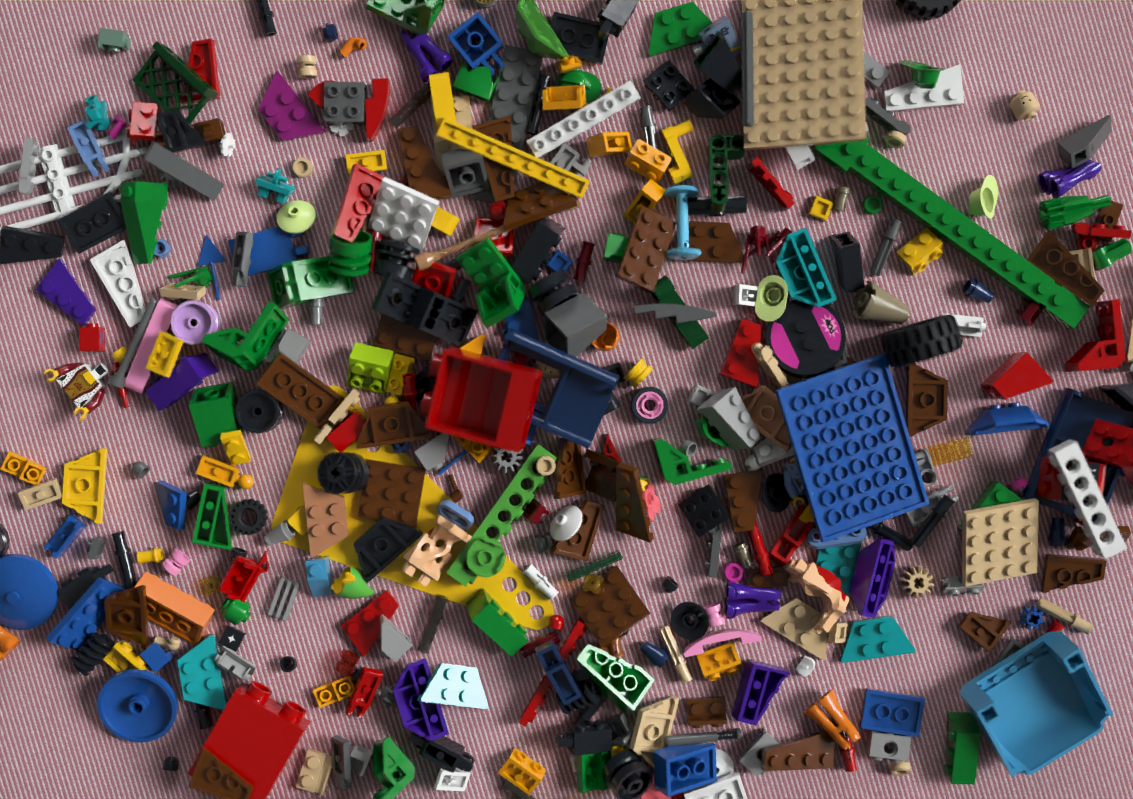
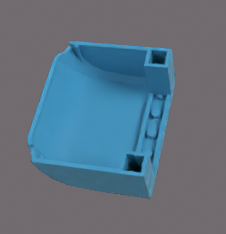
(1037, 704)

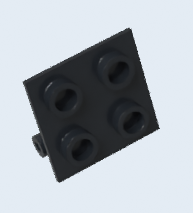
(668, 85)
(703, 510)

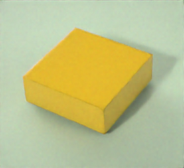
(820, 208)

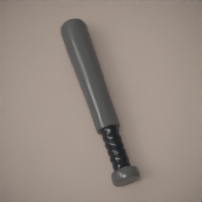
(699, 738)

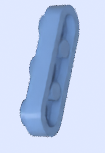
(847, 539)

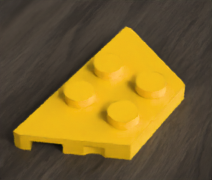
(86, 485)

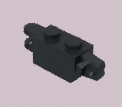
(443, 752)

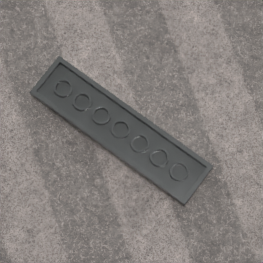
(514, 98)

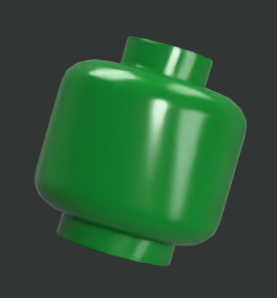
(235, 611)

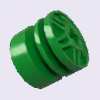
(351, 258)

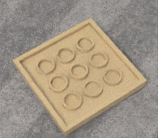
(1000, 542)

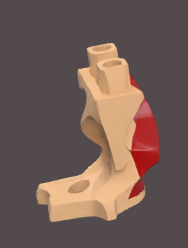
(425, 552)
(823, 584)

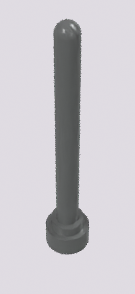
(118, 378)

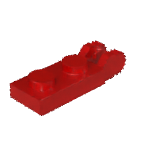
(1099, 230)
(364, 691)

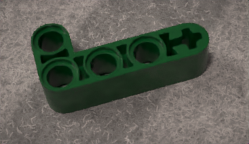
(720, 173)
(691, 331)

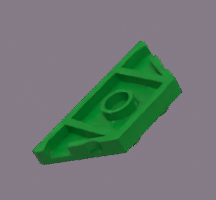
(677, 28)

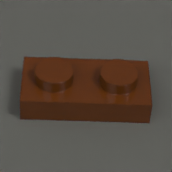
(777, 579)

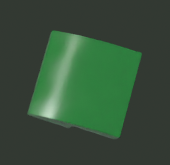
(590, 771)

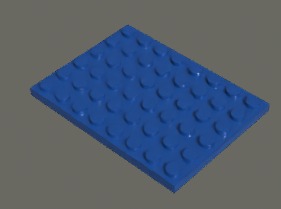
(852, 447)

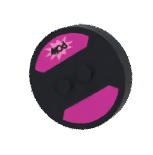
(806, 339)

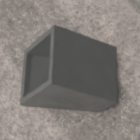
(574, 324)

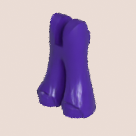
(439, 56)
(1063, 180)
(748, 599)

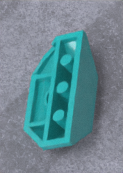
(804, 271)

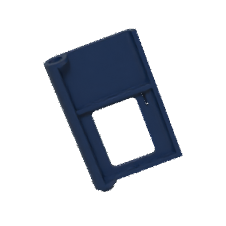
(579, 393)
(1074, 421)

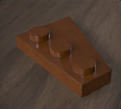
(743, 498)
(1080, 541)
(1071, 570)

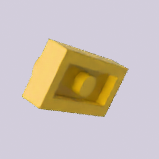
(371, 160)
(235, 447)

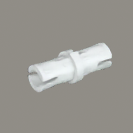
(540, 582)

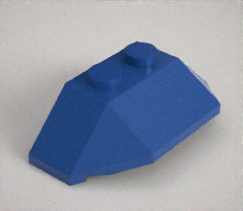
(1005, 419)

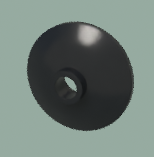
(774, 493)
(684, 626)

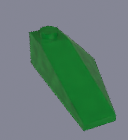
(142, 211)
(617, 679)

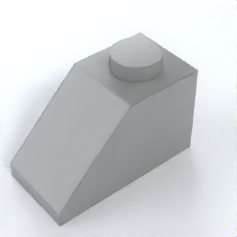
(293, 344)
(434, 452)
(392, 640)

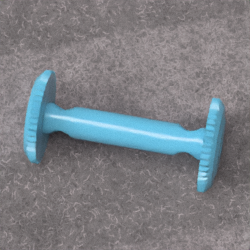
(681, 195)

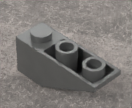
(1084, 143)

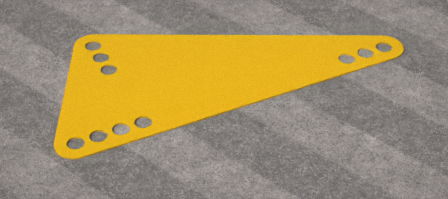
(305, 471)

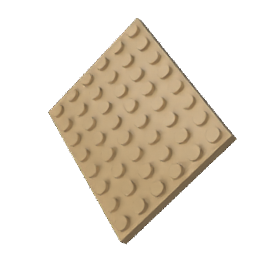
(806, 73)

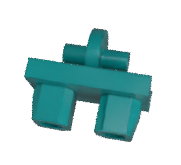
(96, 113)
(276, 183)

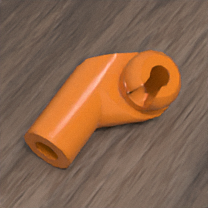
(351, 44)

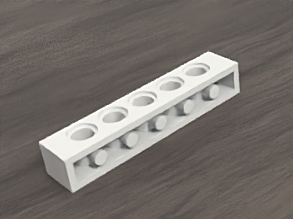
(584, 119)
(1113, 541)

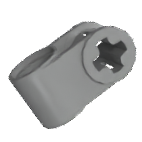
(925, 465)

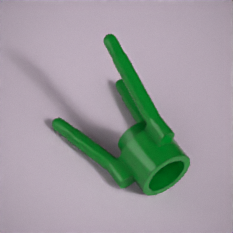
(200, 275)

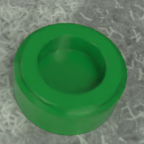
(872, 204)

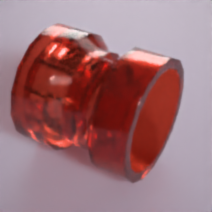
(347, 662)

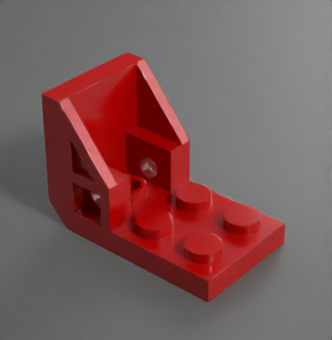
(1108, 351)

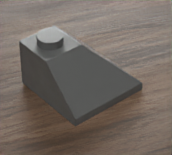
(464, 172)

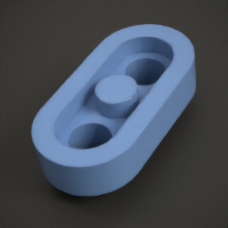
(455, 514)

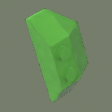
(538, 31)

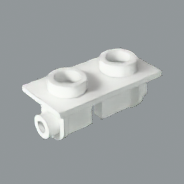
(970, 325)

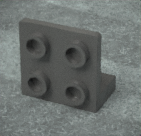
(345, 102)

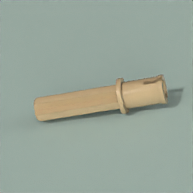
(1064, 615)
(675, 655)

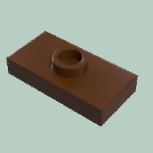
(1109, 217)

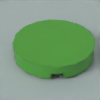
(485, 557)

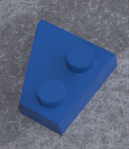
(522, 320)
(172, 504)

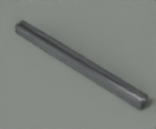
(747, 69)

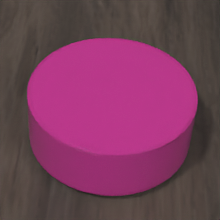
(1017, 484)
(733, 572)

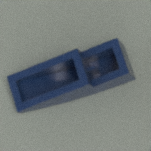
(558, 672)

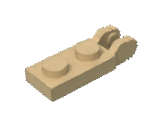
(769, 365)

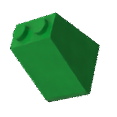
(214, 412)

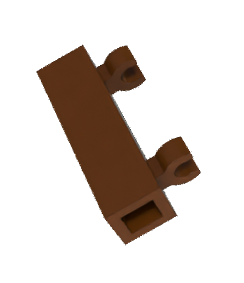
(210, 130)

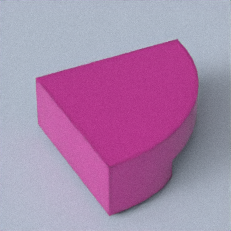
(119, 125)

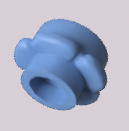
(166, 248)

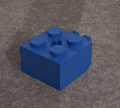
(489, 45)

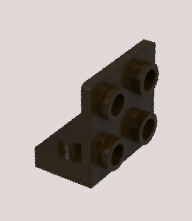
(602, 475)

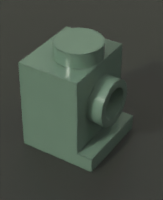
(113, 40)

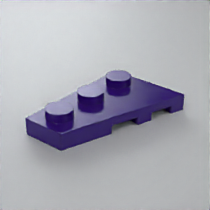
(63, 291)

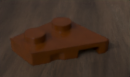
(984, 629)

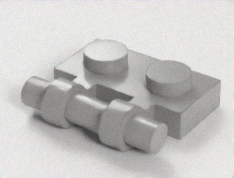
(567, 158)

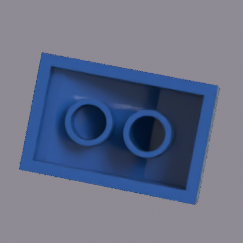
(684, 767)

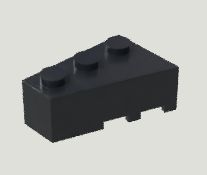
(538, 249)

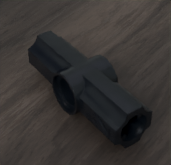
(700, 206)

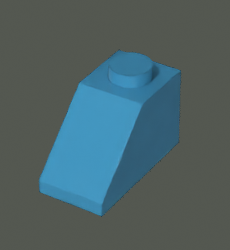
(319, 576)

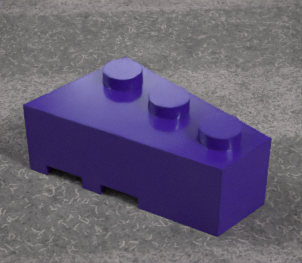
(183, 378)
(756, 690)

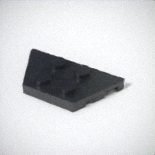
(383, 545)

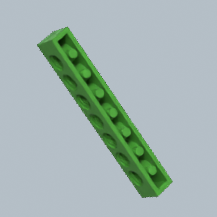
(458, 569)

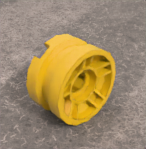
(638, 373)

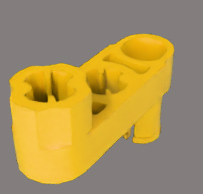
(681, 170)

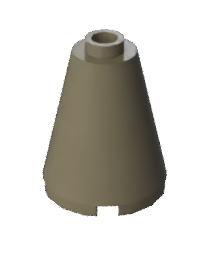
(878, 305)

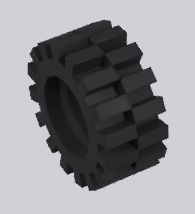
(260, 512)

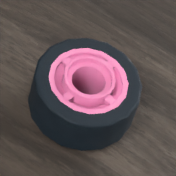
(659, 410)

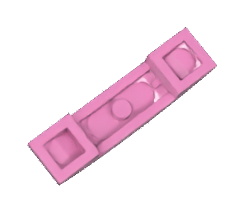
(696, 646)

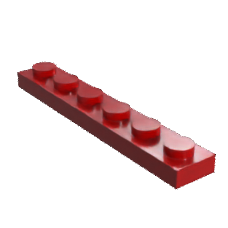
(538, 697)

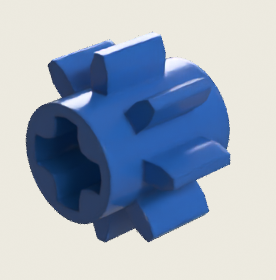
(1036, 618)

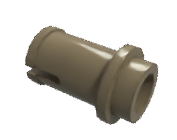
(841, 198)
(743, 554)

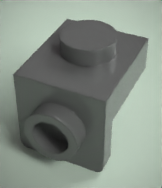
(621, 729)

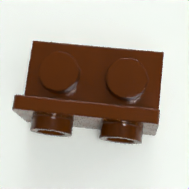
(706, 711)

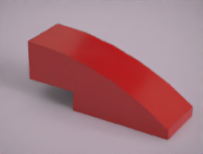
(377, 107)
(789, 538)

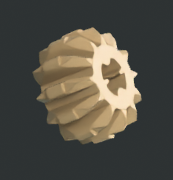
(910, 585)

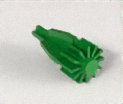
(1069, 210)

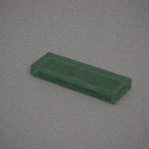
(594, 566)

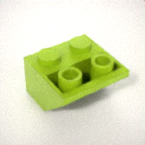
(369, 367)

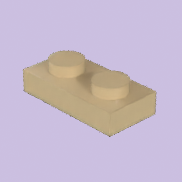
(188, 292)
(351, 400)
(40, 494)

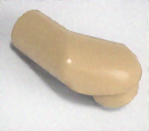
(172, 644)

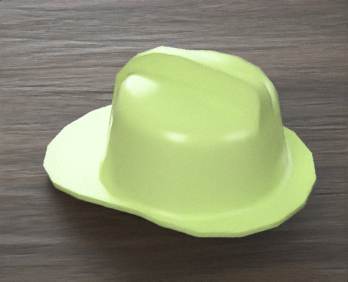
(984, 199)
(771, 298)

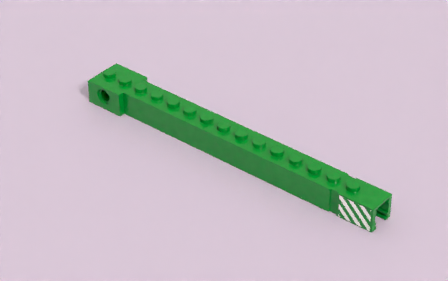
(954, 229)

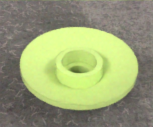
(298, 222)

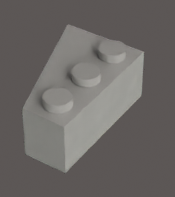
(730, 417)

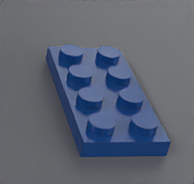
(84, 616)

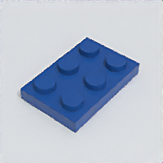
(892, 712)

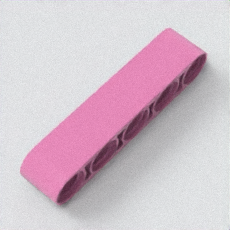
(138, 376)

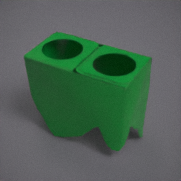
(475, 82)

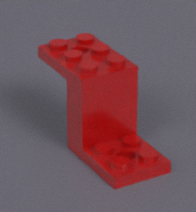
(1117, 454)

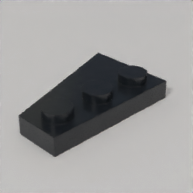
(28, 245)

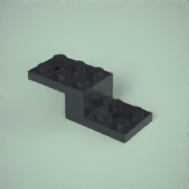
(424, 309)

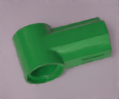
(1108, 254)

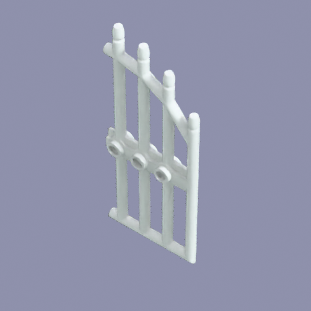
(57, 180)

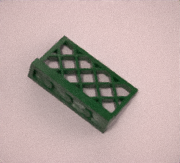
(180, 69)

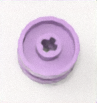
(183, 321)

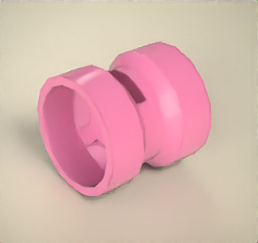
(176, 562)
(715, 617)

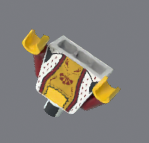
(81, 384)

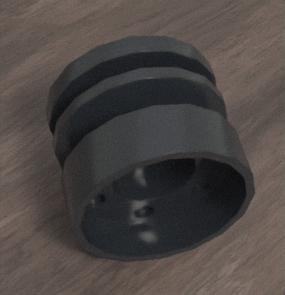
(396, 259)
(352, 469)

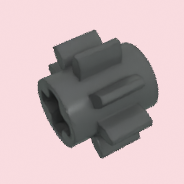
(388, 696)

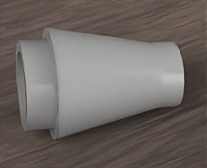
(281, 533)

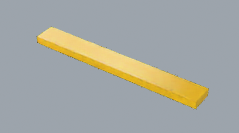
(512, 158)

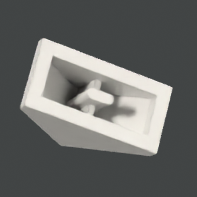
(744, 295)
(452, 780)

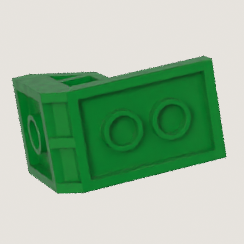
(411, 14)
(305, 281)
(498, 284)
(255, 344)
(670, 458)
(390, 769)

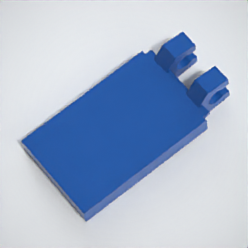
(272, 249)

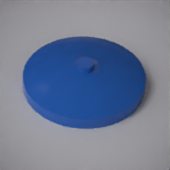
(26, 592)
(137, 705)

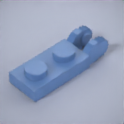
(88, 146)

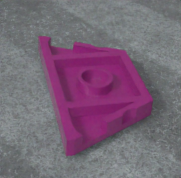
(287, 112)

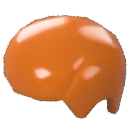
(608, 339)

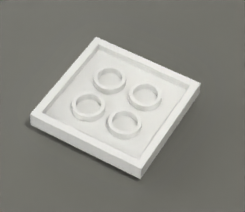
(403, 213)

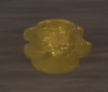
(588, 579)
(206, 584)

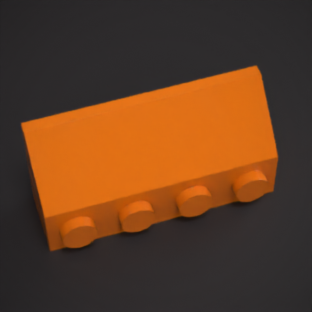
(175, 610)

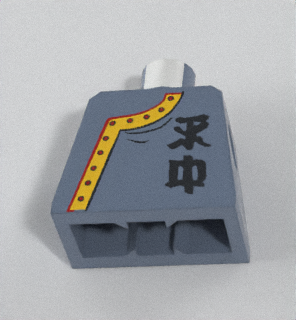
(724, 26)

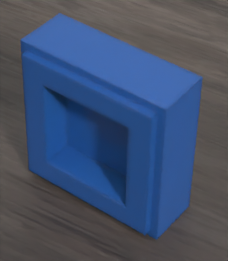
(559, 262)

